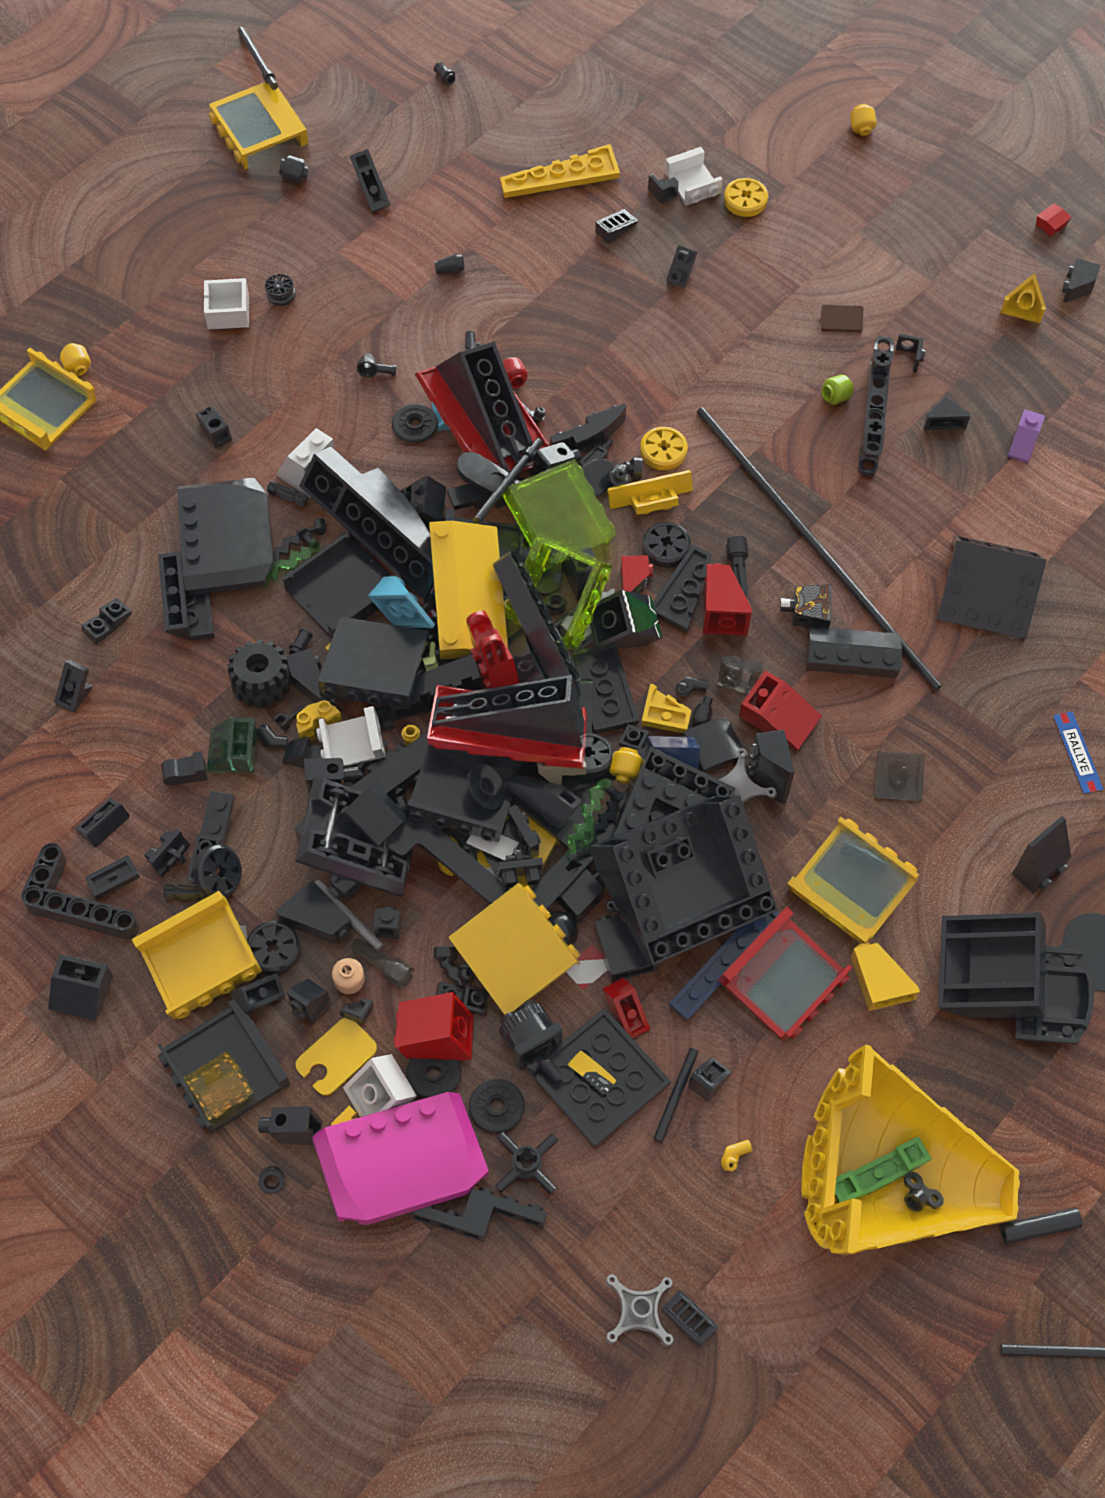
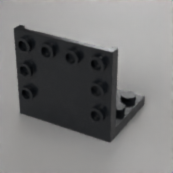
(991, 586)

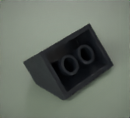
(771, 763)

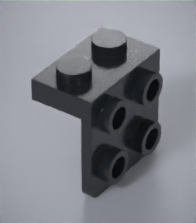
(517, 829)

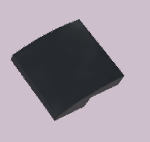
(716, 742)

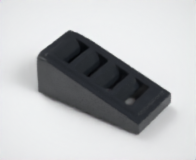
(602, 226)
(711, 1326)

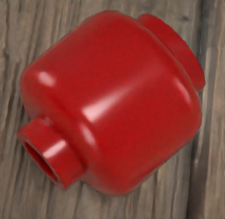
(516, 372)

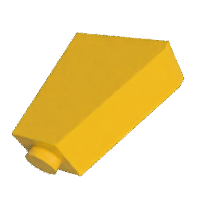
(881, 977)

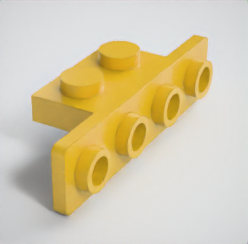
(651, 493)

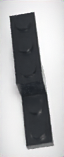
(479, 1214)

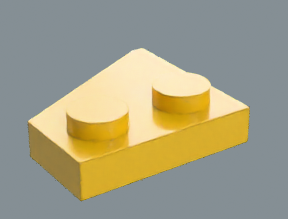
(665, 712)

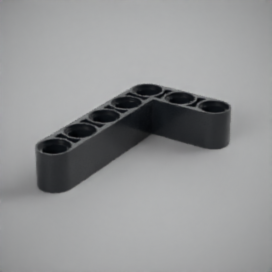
(70, 903)

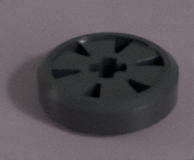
(657, 536)
(601, 756)
(207, 863)
(287, 945)

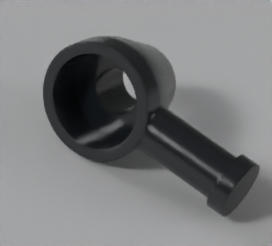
(368, 366)

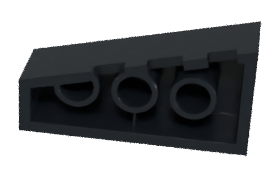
(456, 674)

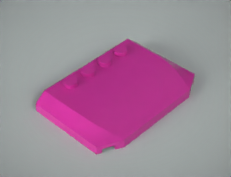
(400, 1159)

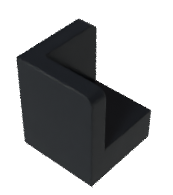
(663, 189)

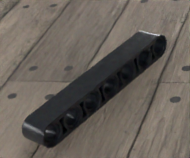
(534, 617)

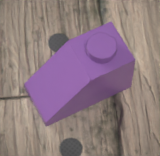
(1026, 436)

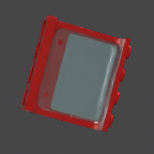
(784, 977)

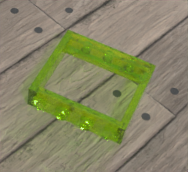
(592, 592)

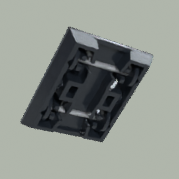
(339, 848)

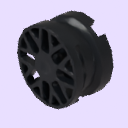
(274, 286)

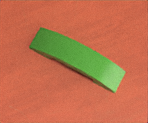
(882, 1171)

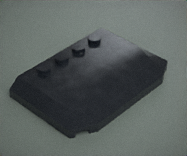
(224, 536)

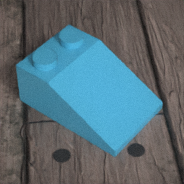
(399, 604)

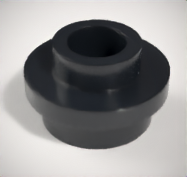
(558, 599)

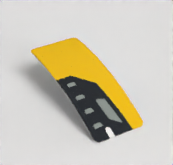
(592, 1072)

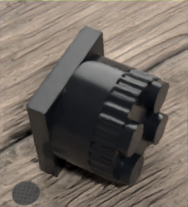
(530, 1033)

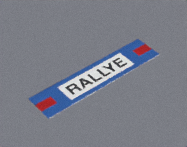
(1078, 752)

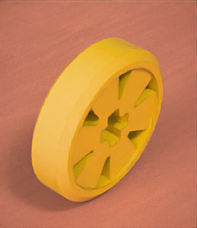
(737, 196)
(666, 437)

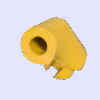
(732, 1153)

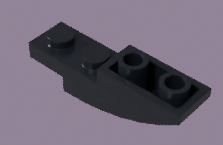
(596, 429)
(215, 825)

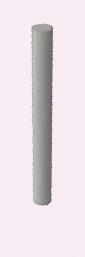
(356, 923)

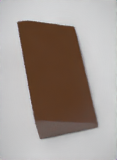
(842, 318)

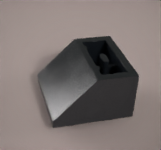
(427, 499)
(79, 987)

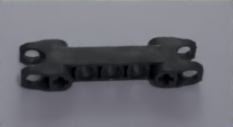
(875, 406)

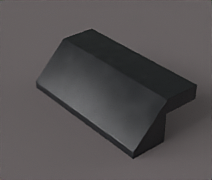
(183, 615)

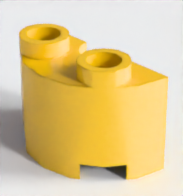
(309, 718)

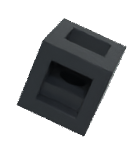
(389, 919)

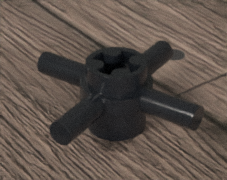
(527, 1153)

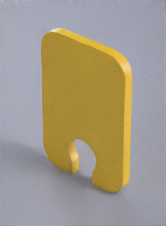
(341, 1051)

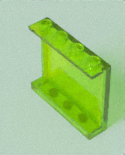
(561, 507)

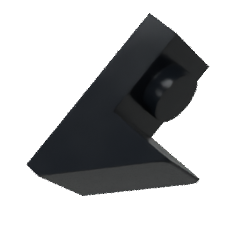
(72, 686)
(299, 750)

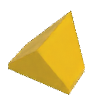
(1025, 301)

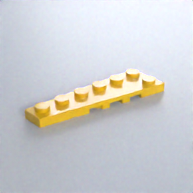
(578, 170)

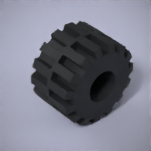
(259, 673)

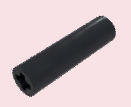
(1040, 1225)

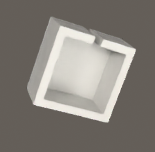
(226, 303)

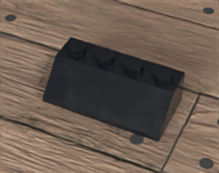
(853, 652)

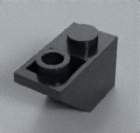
(1081, 281)
(307, 1000)

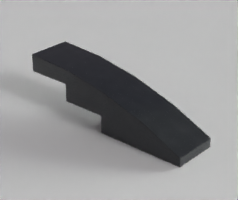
(469, 495)

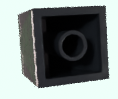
(625, 621)

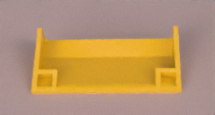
(465, 582)

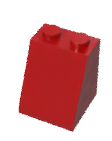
(724, 603)
(434, 1028)

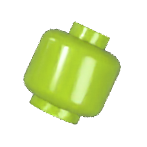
(837, 389)

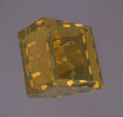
(218, 1085)

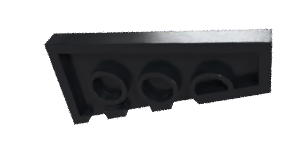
(681, 592)

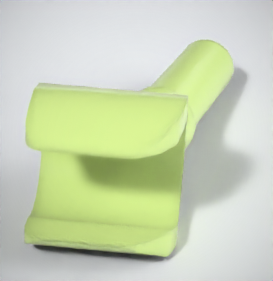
(430, 662)

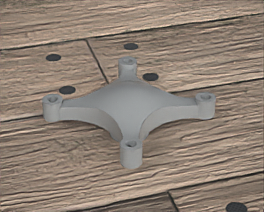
(743, 785)
(639, 1310)

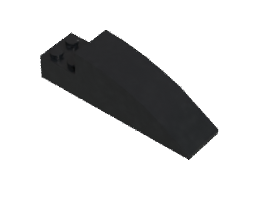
(374, 514)

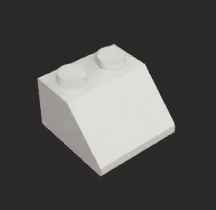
(379, 1086)

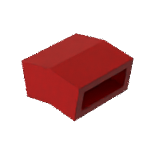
(1053, 219)

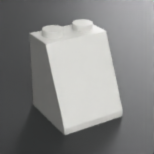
(299, 459)

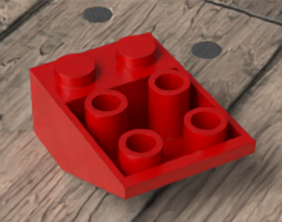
(777, 706)

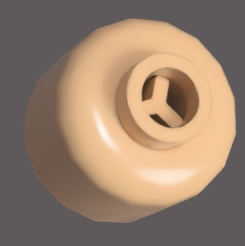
(348, 976)

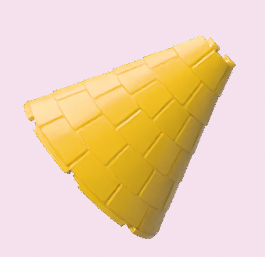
(868, 1115)

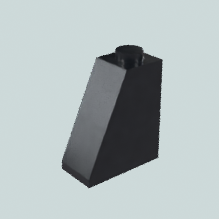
(577, 573)
(315, 914)
(620, 949)

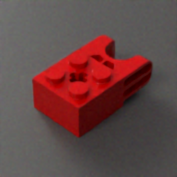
(490, 652)

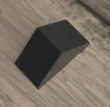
(947, 416)
(708, 1078)

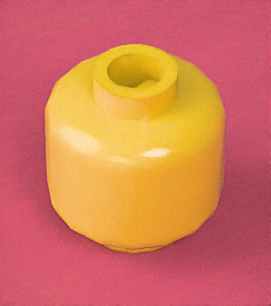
(863, 119)
(75, 359)
(625, 765)

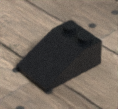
(1044, 857)

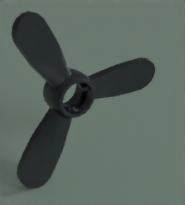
(488, 476)

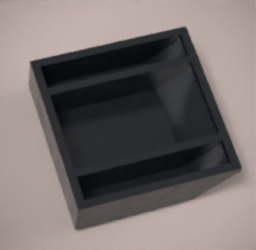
(993, 965)

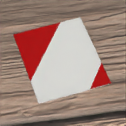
(590, 969)

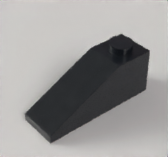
(369, 180)

